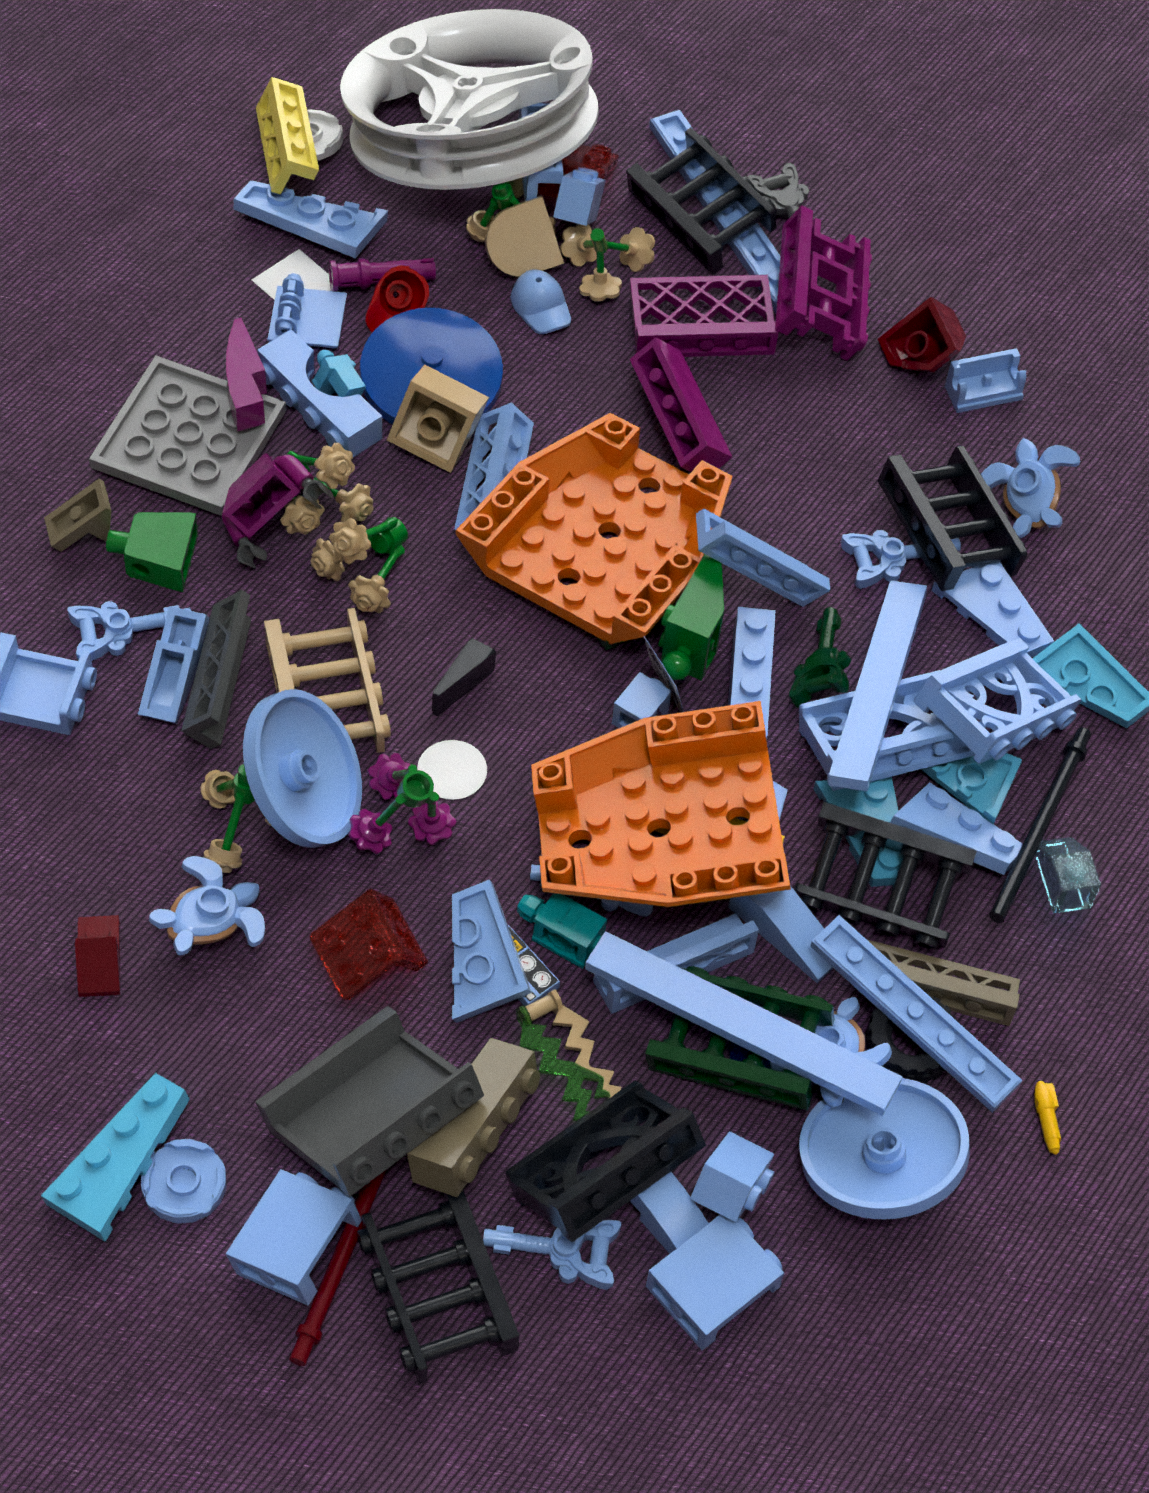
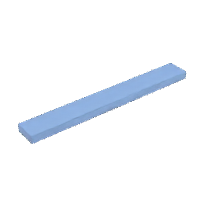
(753, 245)
(877, 686)
(744, 1023)

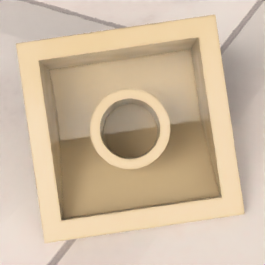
(437, 418)

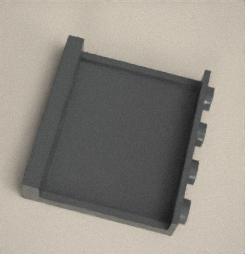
(367, 1102)

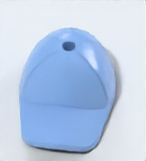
(540, 302)

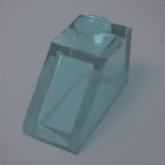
(1067, 874)

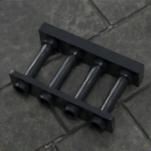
(688, 227)
(931, 536)
(913, 849)
(481, 1289)

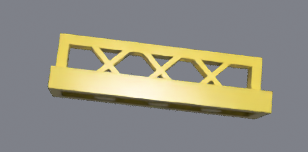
(286, 134)

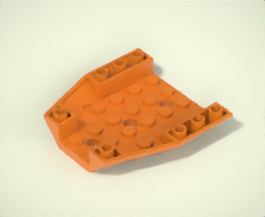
(556, 504)
(670, 774)

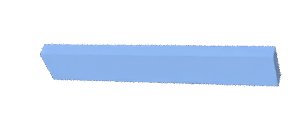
(916, 1013)

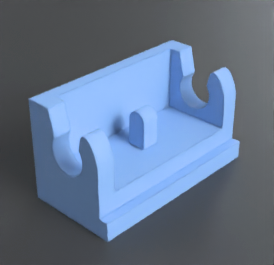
(985, 380)

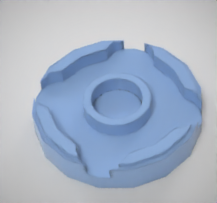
(184, 1181)

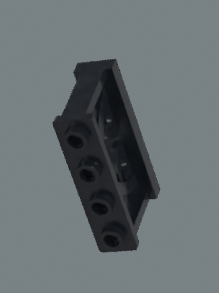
(575, 1200)

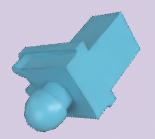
(337, 375)

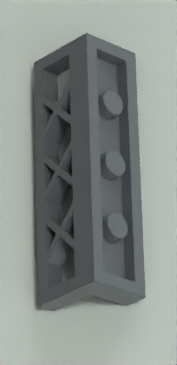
(217, 670)

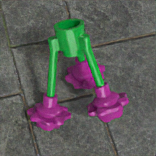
(409, 788)

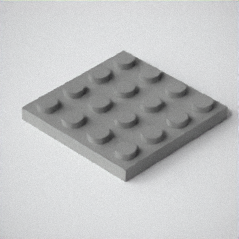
(182, 436)

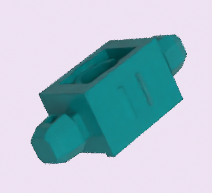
(563, 926)

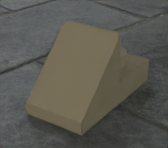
(80, 515)

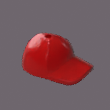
(411, 294)

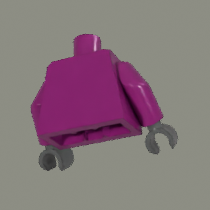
(262, 494)

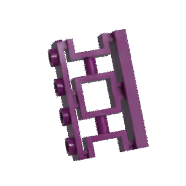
(799, 284)

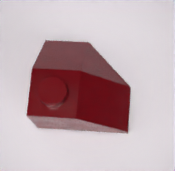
(924, 338)

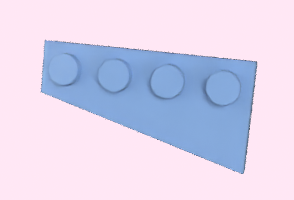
(311, 217)

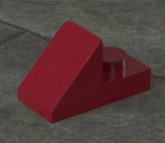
(98, 956)

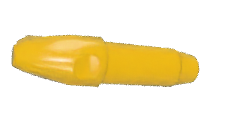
(1046, 1105)

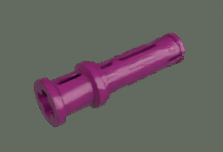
(365, 273)

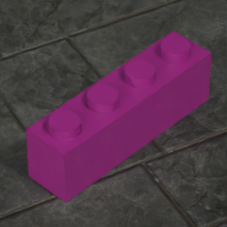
(679, 406)

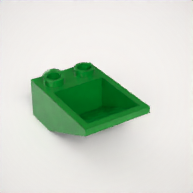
(694, 623)

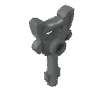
(785, 200)

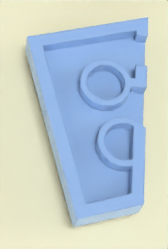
(998, 606)
(945, 818)
(485, 956)

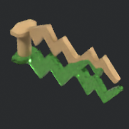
(574, 1071)

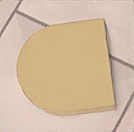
(523, 239)

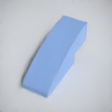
(174, 665)
(669, 1212)

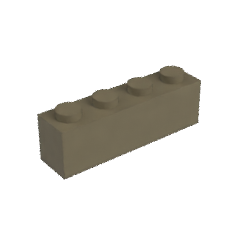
(456, 1150)

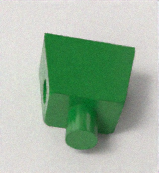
(157, 547)

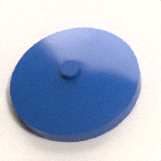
(430, 338)

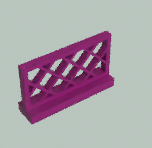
(706, 336)

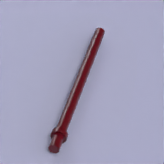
(309, 1332)

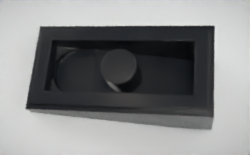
(468, 670)

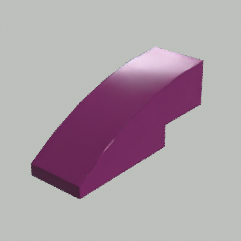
(244, 378)

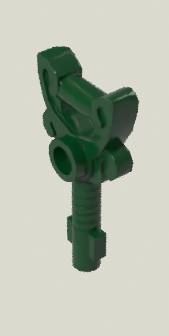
(824, 666)

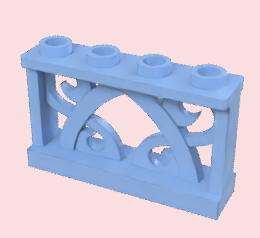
(949, 699)
(921, 745)

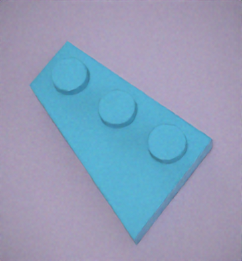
(1095, 676)

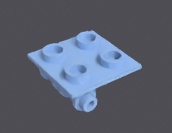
(309, 312)

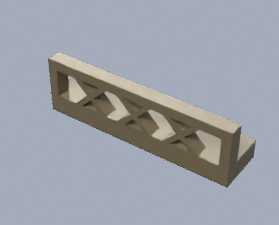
(960, 995)

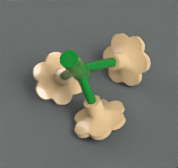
(587, 245)

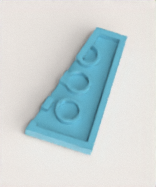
(106, 1170)

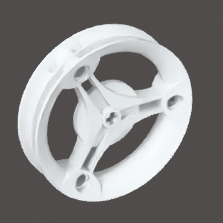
(460, 99)

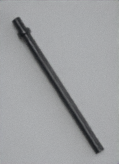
(1074, 752)

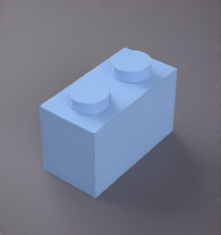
(579, 196)
(734, 1177)

